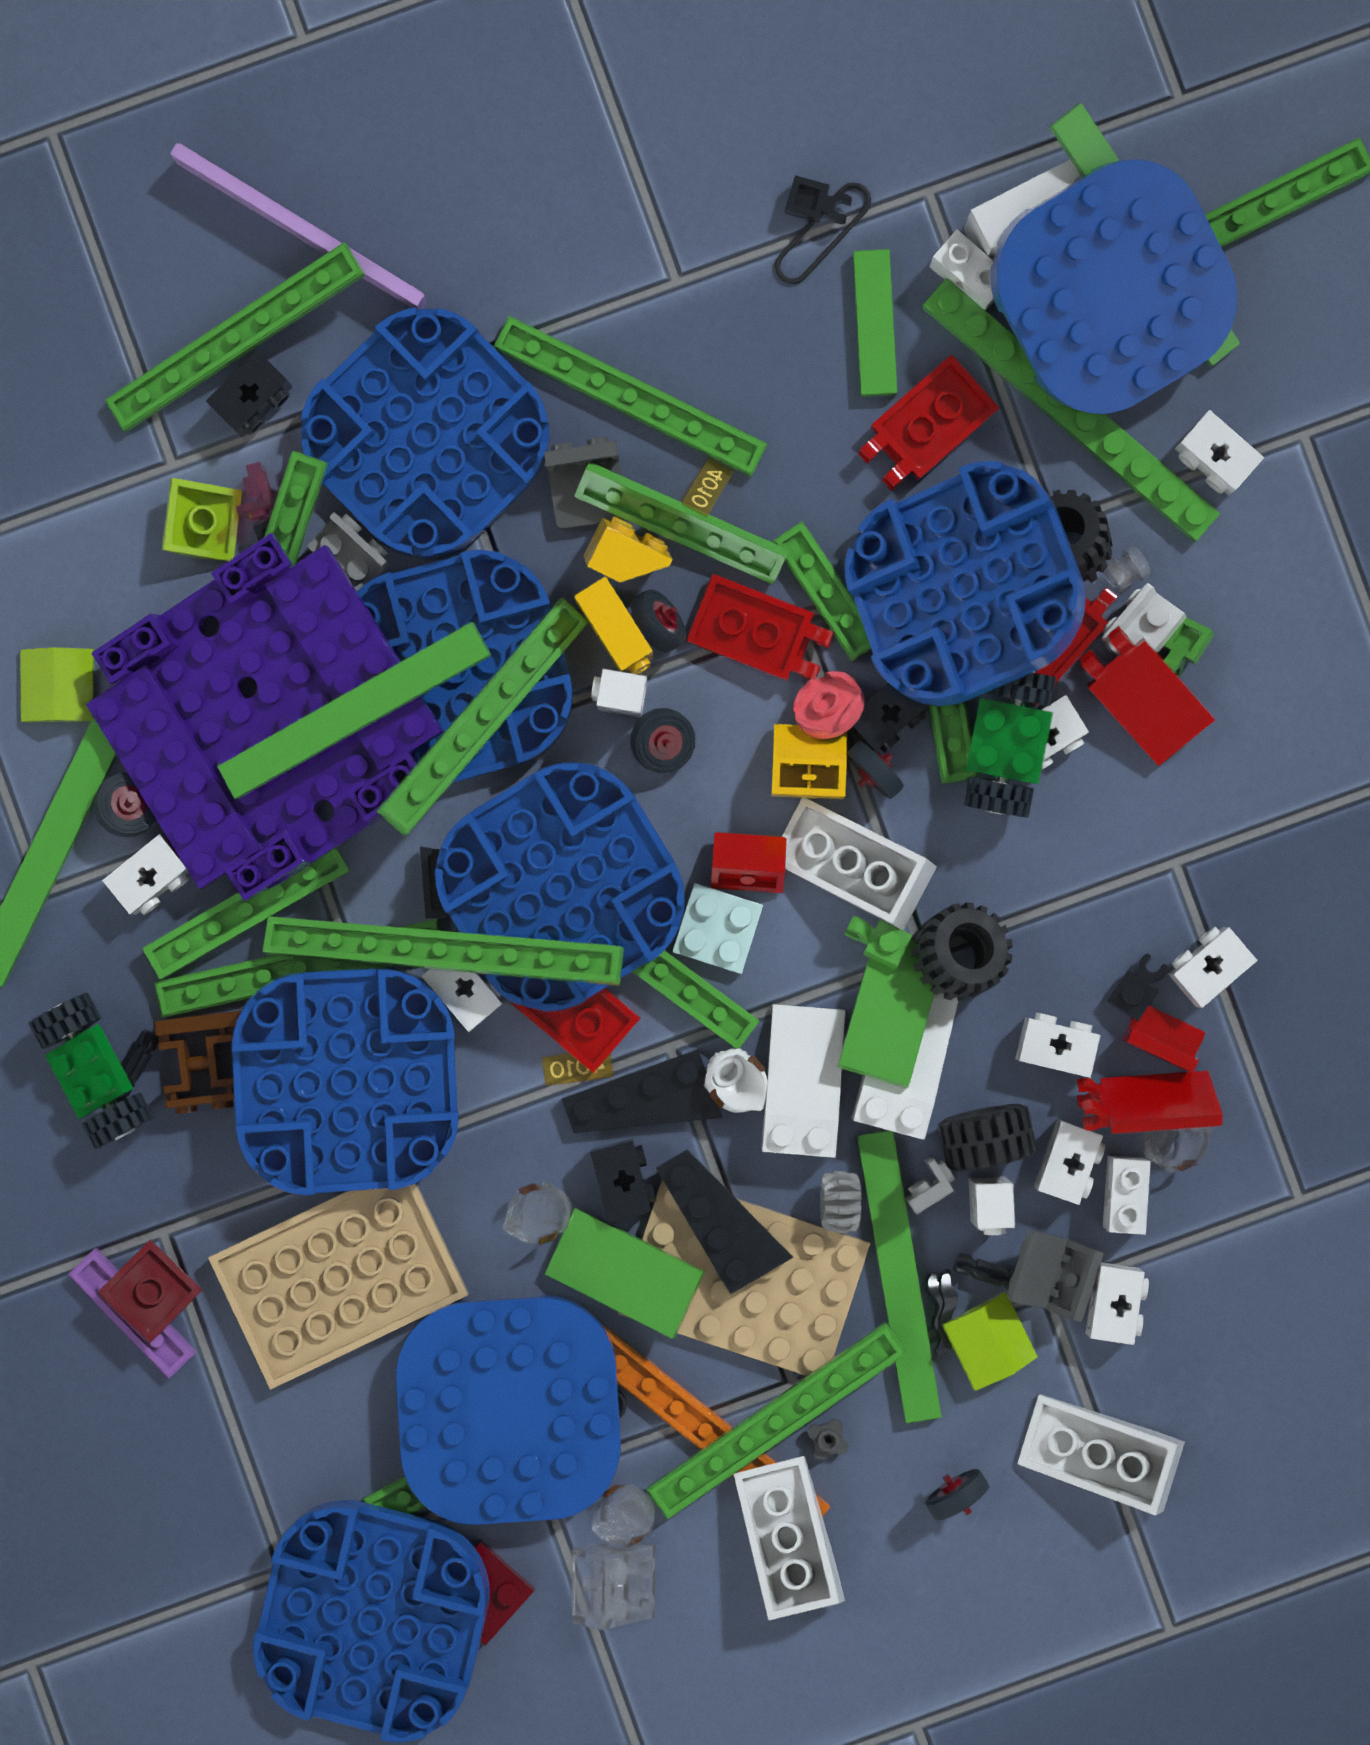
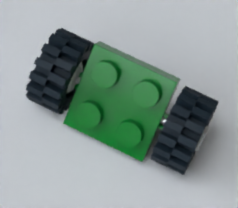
(1010, 745)
(90, 1070)

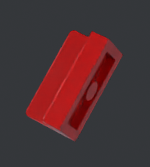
(748, 862)
(1166, 1038)

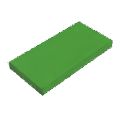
(887, 1022)
(625, 1273)

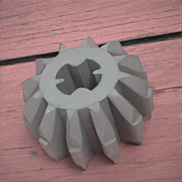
(840, 1202)

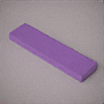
(167, 1351)

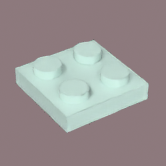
(717, 928)

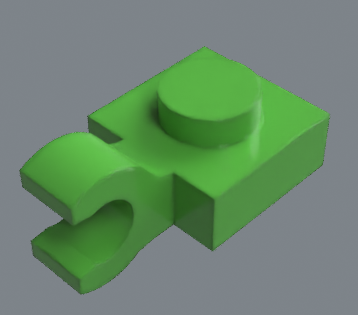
(1187, 645)
(884, 943)

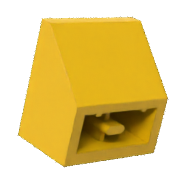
(622, 553)
(807, 764)

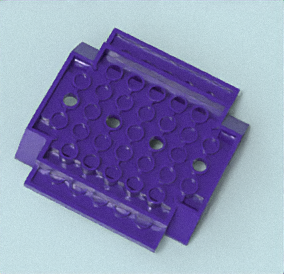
(184, 715)

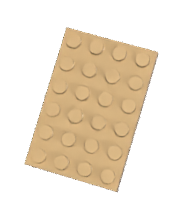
(337, 1278)
(782, 1317)

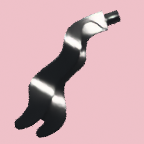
(945, 1300)

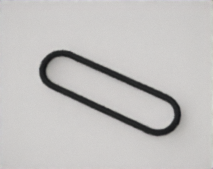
(831, 246)

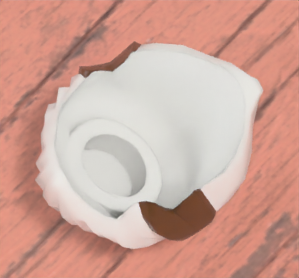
(736, 1081)

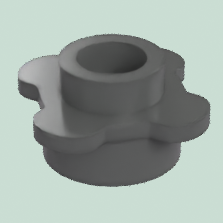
(820, 1432)

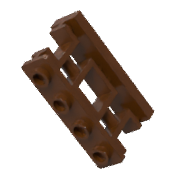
(165, 1028)

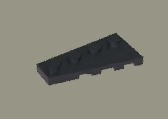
(650, 1096)

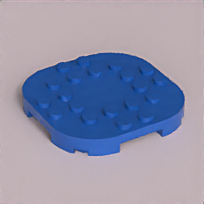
(1114, 286)
(426, 432)
(965, 584)
(505, 605)
(566, 863)
(344, 1081)
(508, 1410)
(372, 1619)

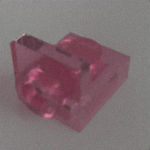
(257, 486)

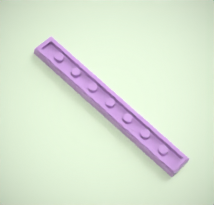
(292, 223)

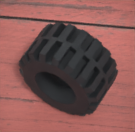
(1089, 520)
(984, 937)
(987, 1137)

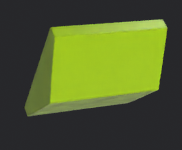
(201, 520)
(56, 684)
(990, 1341)

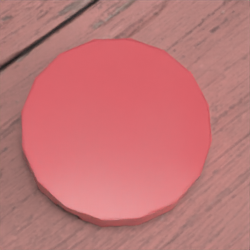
(828, 705)

